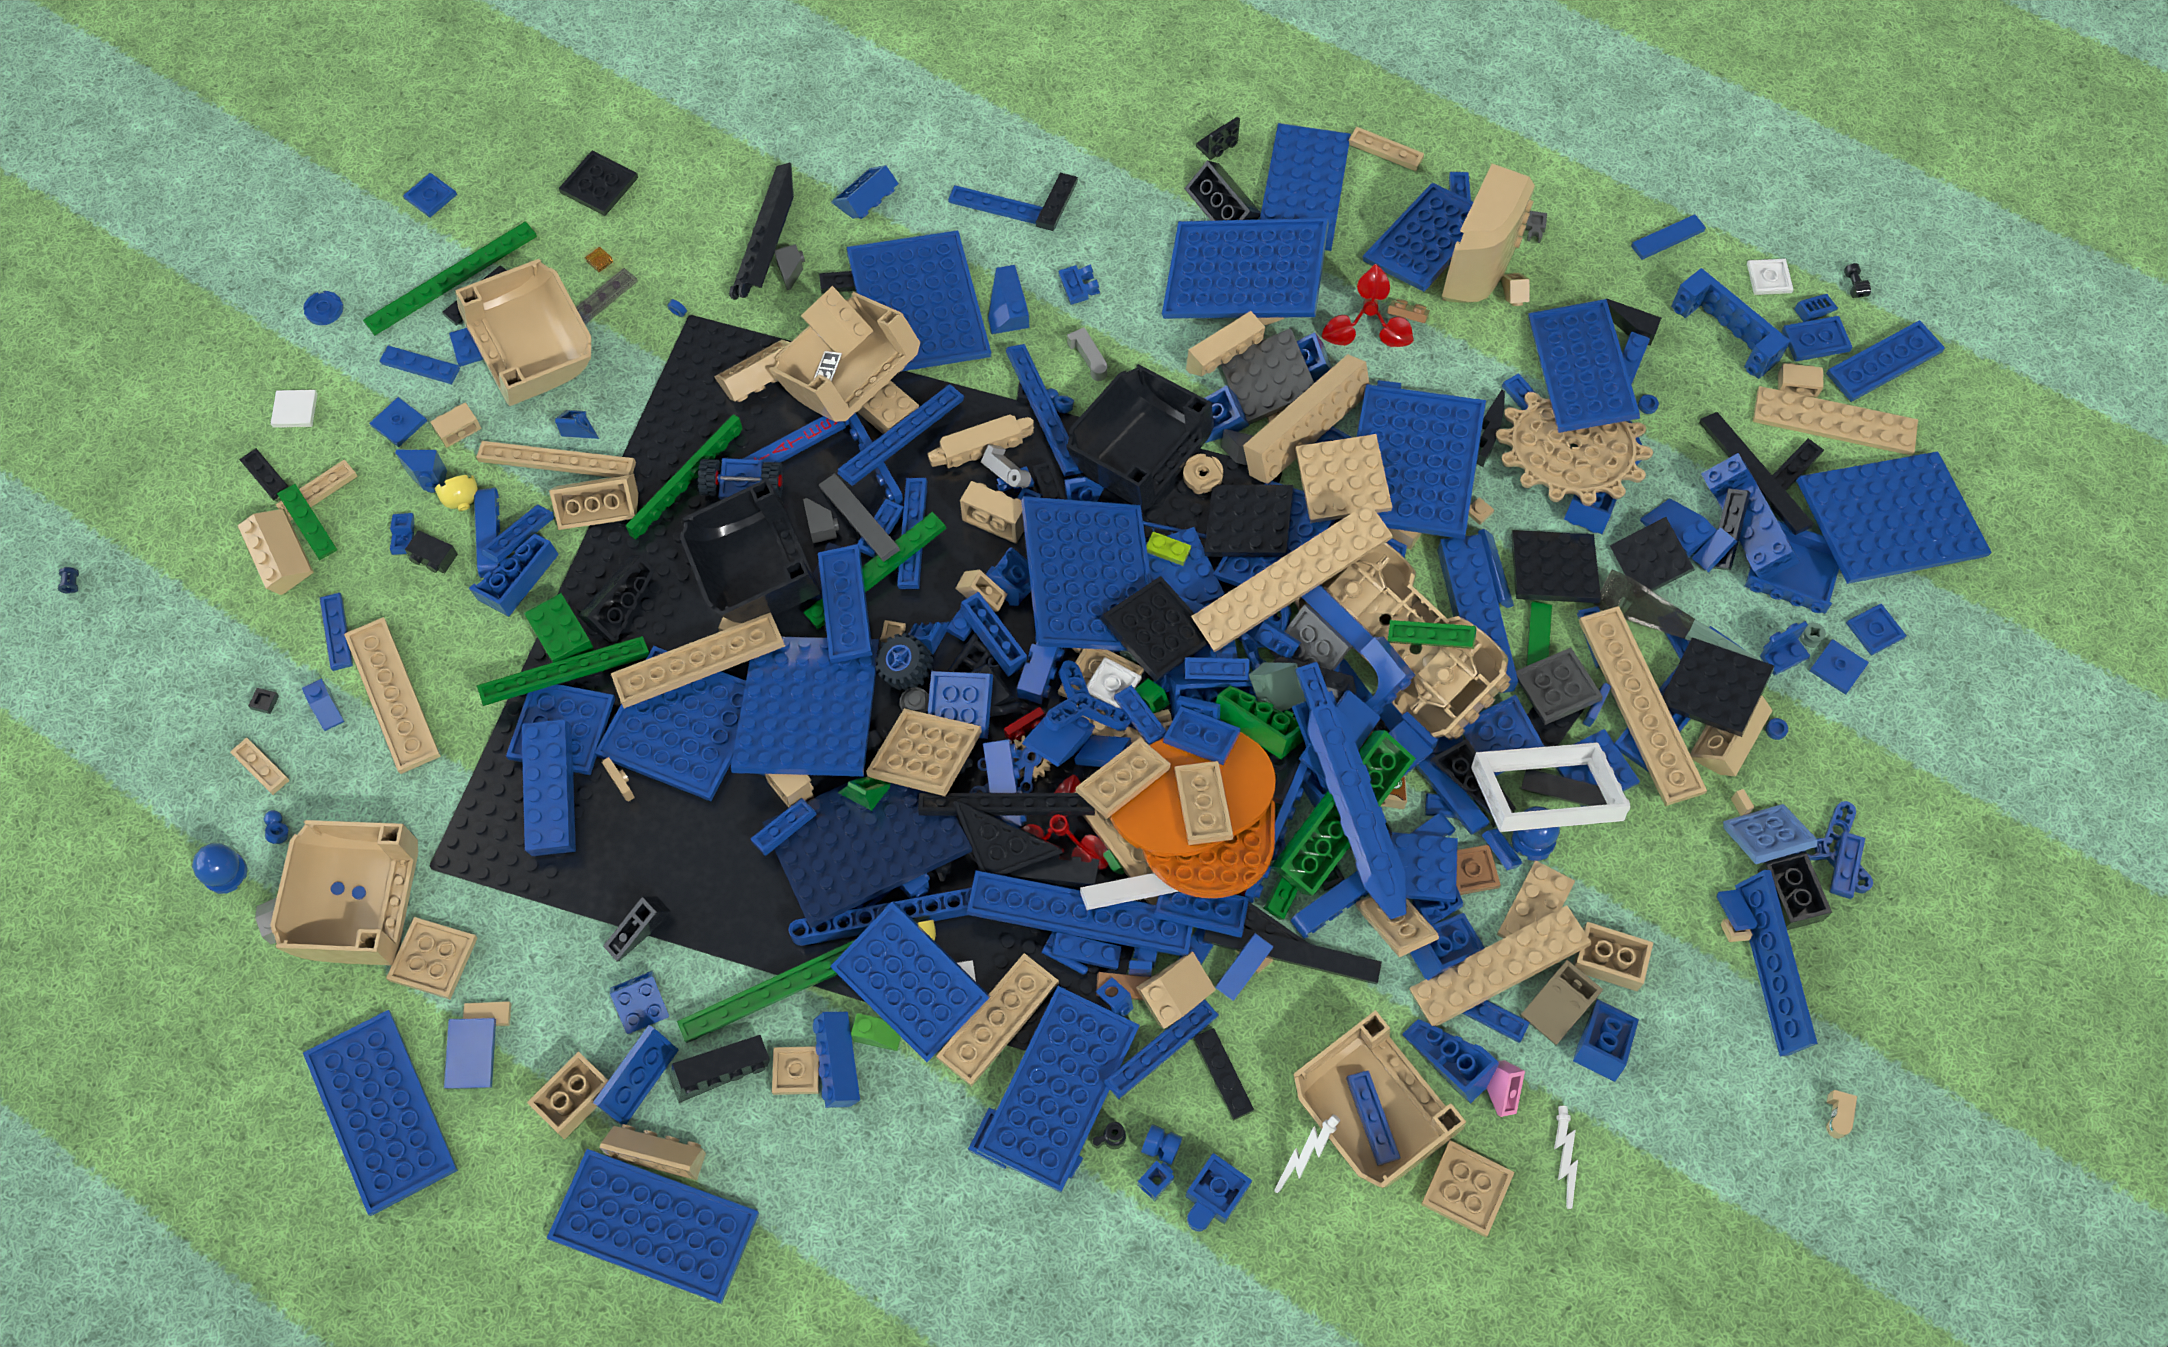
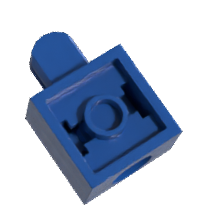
(1215, 1193)

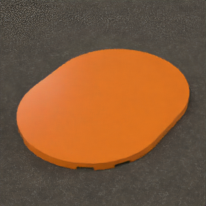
(1155, 815)
(1225, 867)

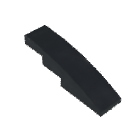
(1491, 425)

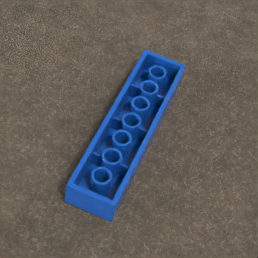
(1473, 591)

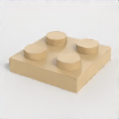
(795, 1071)

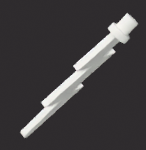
(1313, 1141)
(1567, 1141)

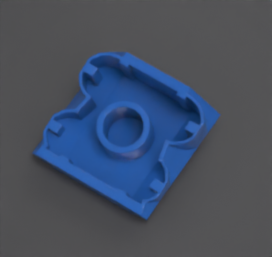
(1012, 576)

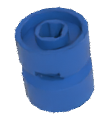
(1161, 1144)

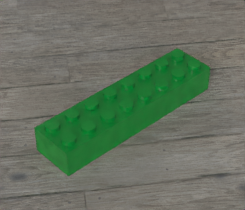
(1321, 839)

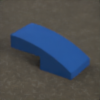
(402, 532)

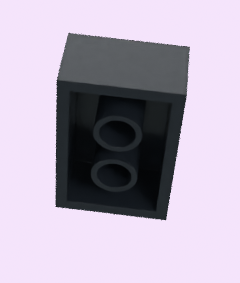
(1798, 890)

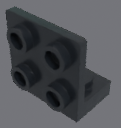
(1220, 139)

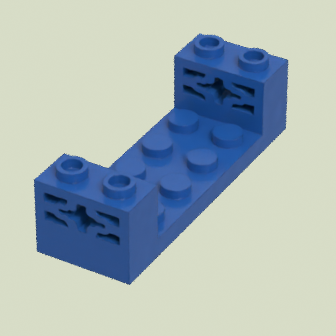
(1760, 336)
(1761, 533)

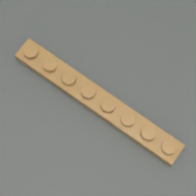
(555, 459)

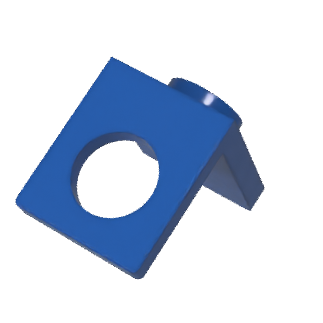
(1121, 1003)

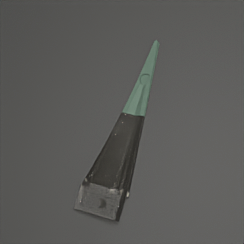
(1652, 611)

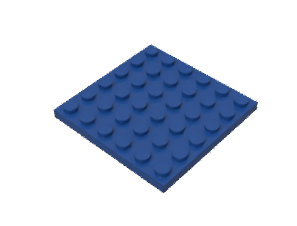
(680, 734)

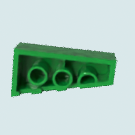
(1260, 721)

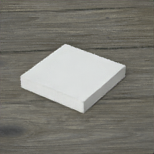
(1770, 276)
(294, 408)
(1111, 679)

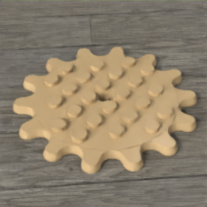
(1597, 465)

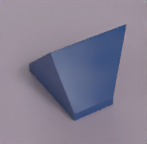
(575, 424)
(1082, 489)
(930, 634)

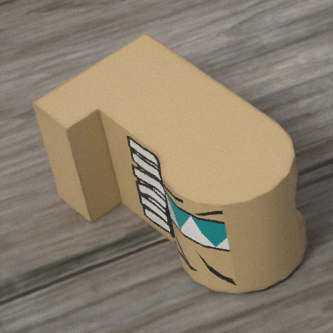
(1842, 1113)

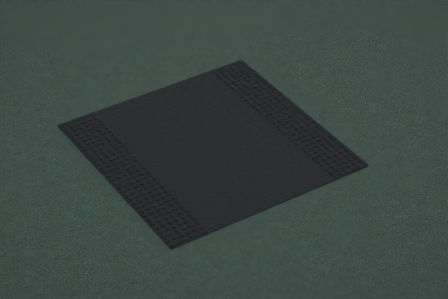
(700, 851)

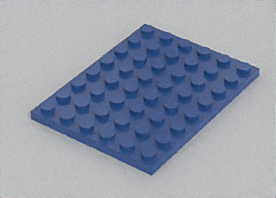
(1246, 267)
(931, 288)
(1426, 455)
(1893, 517)
(1081, 566)
(805, 712)

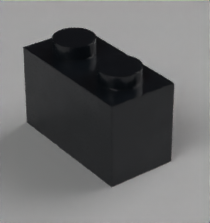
(431, 552)

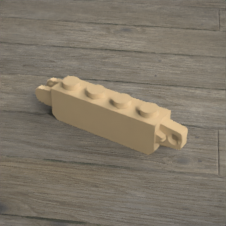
(973, 442)

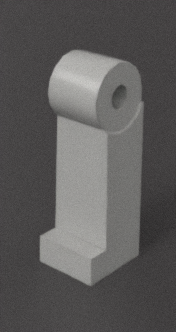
(1082, 341)
(1004, 468)

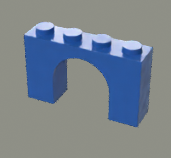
(1391, 672)

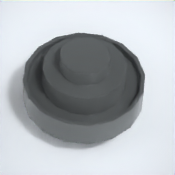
(915, 699)

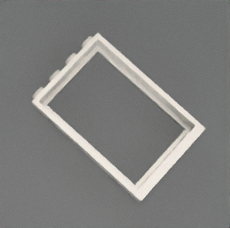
(1545, 757)

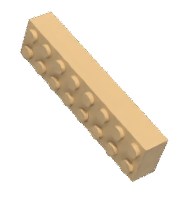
(1306, 418)

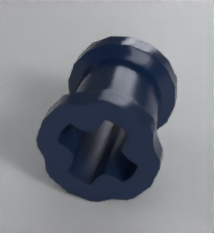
(74, 573)

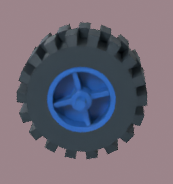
(904, 661)

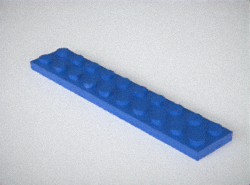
(1065, 912)

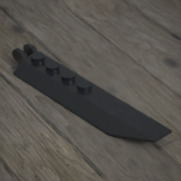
(765, 233)

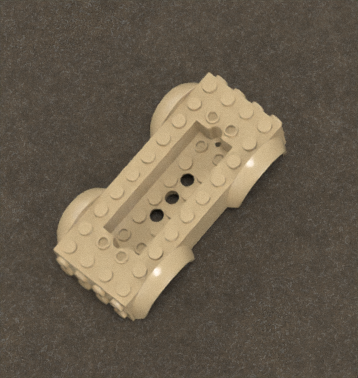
(1448, 681)

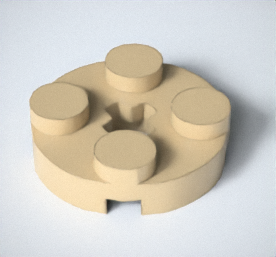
(1202, 483)

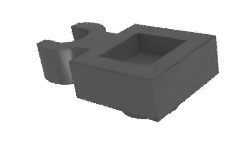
(1536, 225)

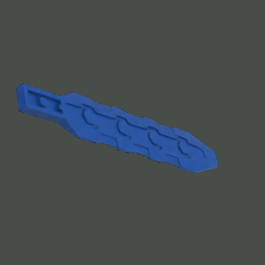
(1353, 795)

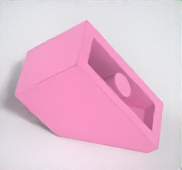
(1506, 1088)

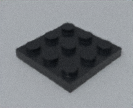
(598, 183)
(1653, 555)

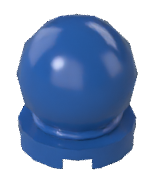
(1535, 843)
(219, 868)

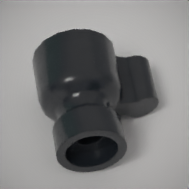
(876, 739)
(1113, 1137)

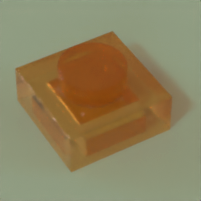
(599, 259)

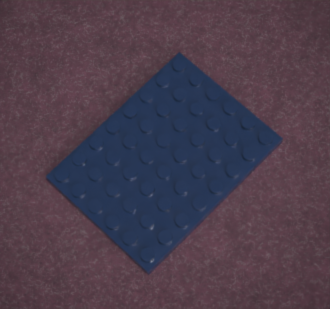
(861, 853)

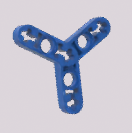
(1071, 674)
(1822, 850)

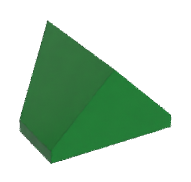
(866, 791)

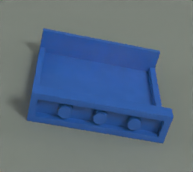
(1806, 583)

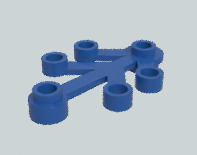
(1023, 762)

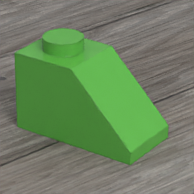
(874, 1032)

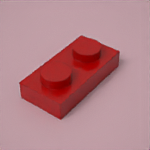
(1024, 725)

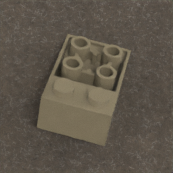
(1561, 1002)

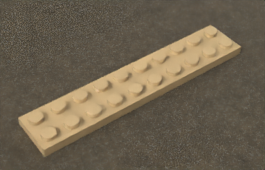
(1292, 577)
(1639, 704)

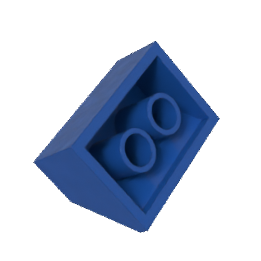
(866, 192)

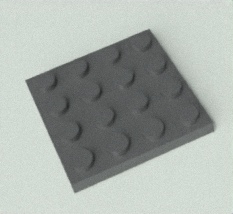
(1268, 376)

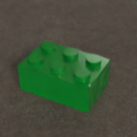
(558, 629)

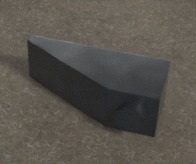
(1634, 320)
(637, 926)

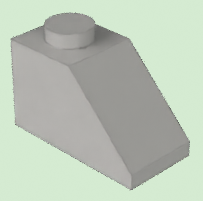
(263, 918)

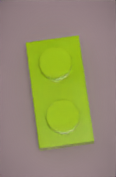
(1168, 548)

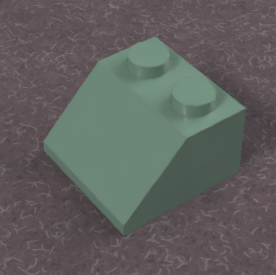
(1277, 685)

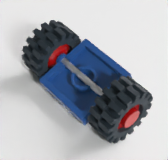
(736, 476)

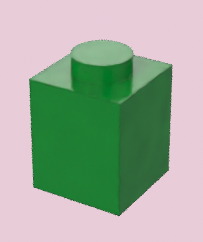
(1153, 696)

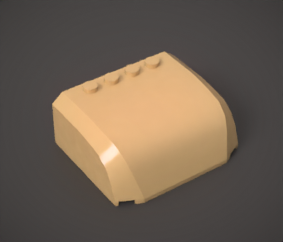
(1489, 235)
(526, 330)
(856, 375)
(339, 928)
(1411, 1107)

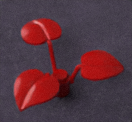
(1373, 287)
(1090, 845)

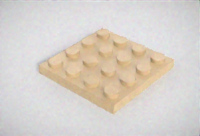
(1343, 477)
(924, 752)

